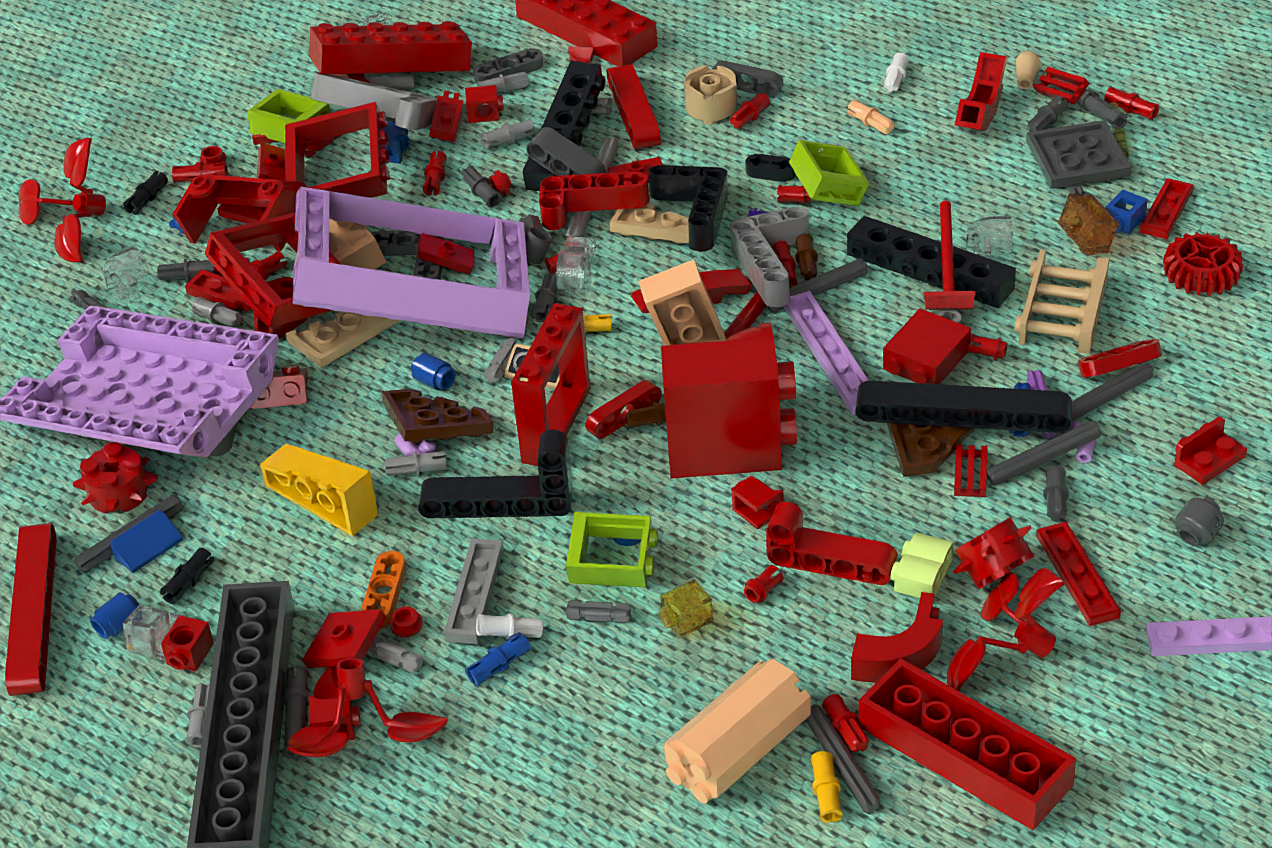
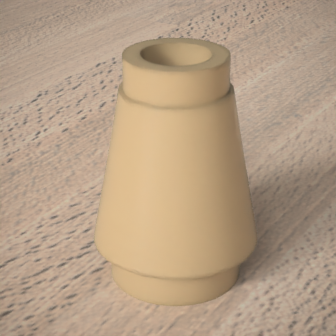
(1027, 67)

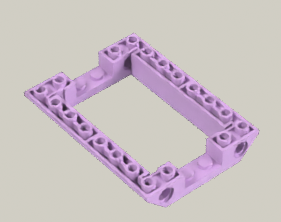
(405, 296)

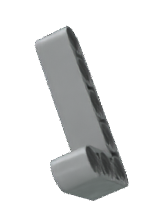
(408, 108)
(753, 243)

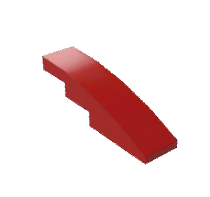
(717, 284)

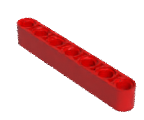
(31, 610)

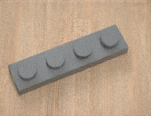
(473, 590)

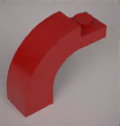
(985, 94)
(916, 645)

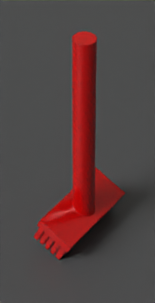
(948, 297)

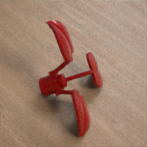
(68, 234)
(1029, 633)
(350, 683)

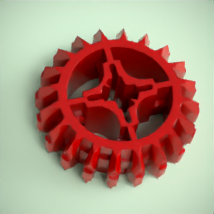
(1203, 263)

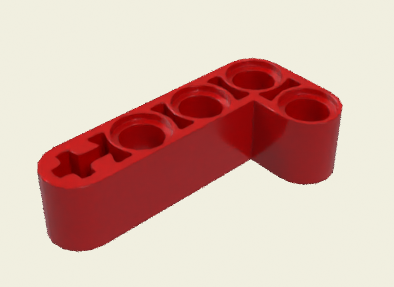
(590, 193)
(825, 552)

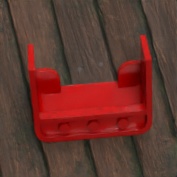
(210, 190)

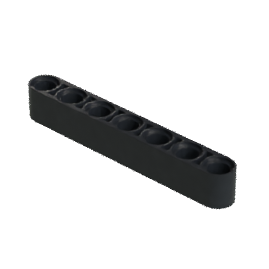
(964, 406)

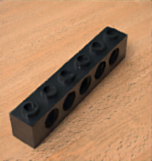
(569, 112)
(922, 260)

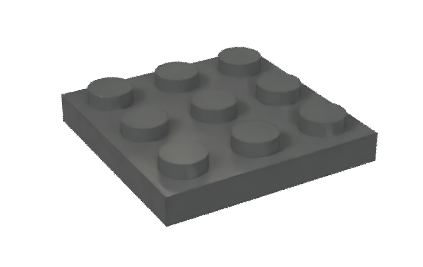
(1078, 154)

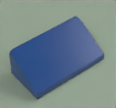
(145, 541)

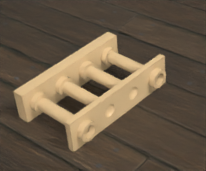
(1087, 314)

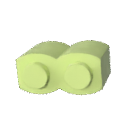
(922, 565)

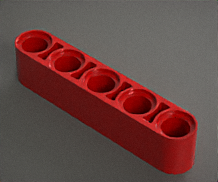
(633, 106)

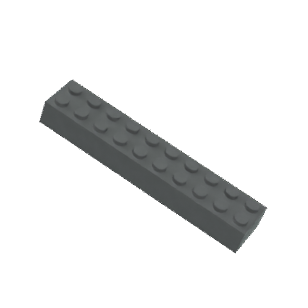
(243, 718)

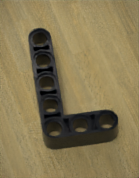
(696, 184)
(506, 495)

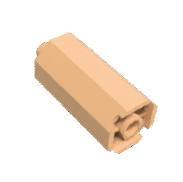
(736, 730)

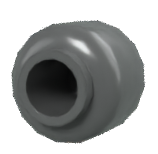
(1199, 521)

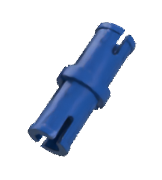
(498, 659)

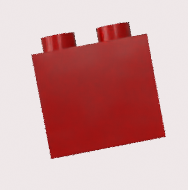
(727, 405)

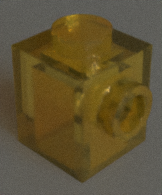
(686, 608)

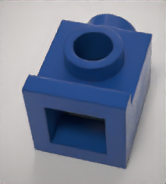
(398, 142)
(1127, 218)

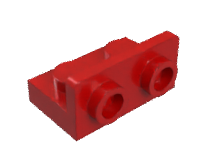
(1208, 452)

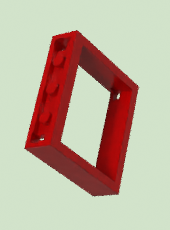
(335, 124)
(224, 253)
(561, 343)

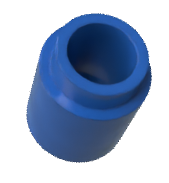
(433, 372)
(110, 616)

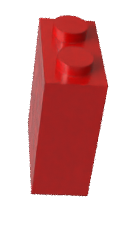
(926, 348)

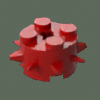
(114, 479)
(994, 553)

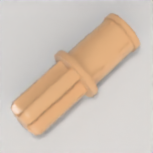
(870, 117)

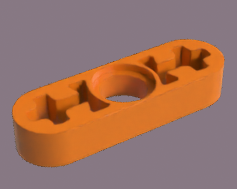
(380, 578)

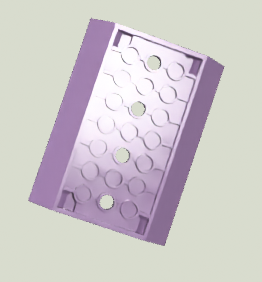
(147, 381)

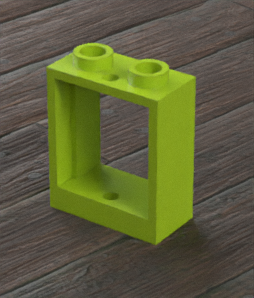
(265, 116)
(840, 185)
(610, 526)

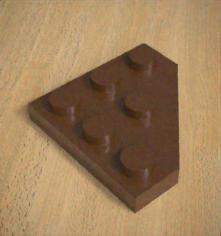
(440, 418)
(924, 447)

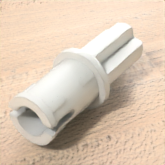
(896, 72)
(508, 626)

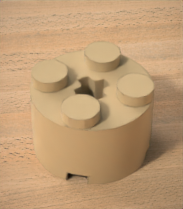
(710, 93)

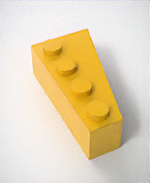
(322, 486)

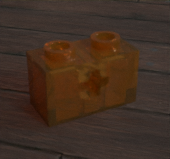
(1088, 224)

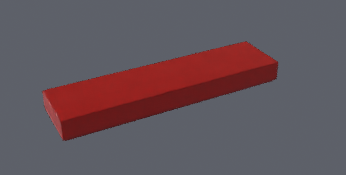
(1078, 574)

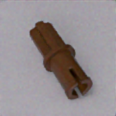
(806, 256)
(646, 415)

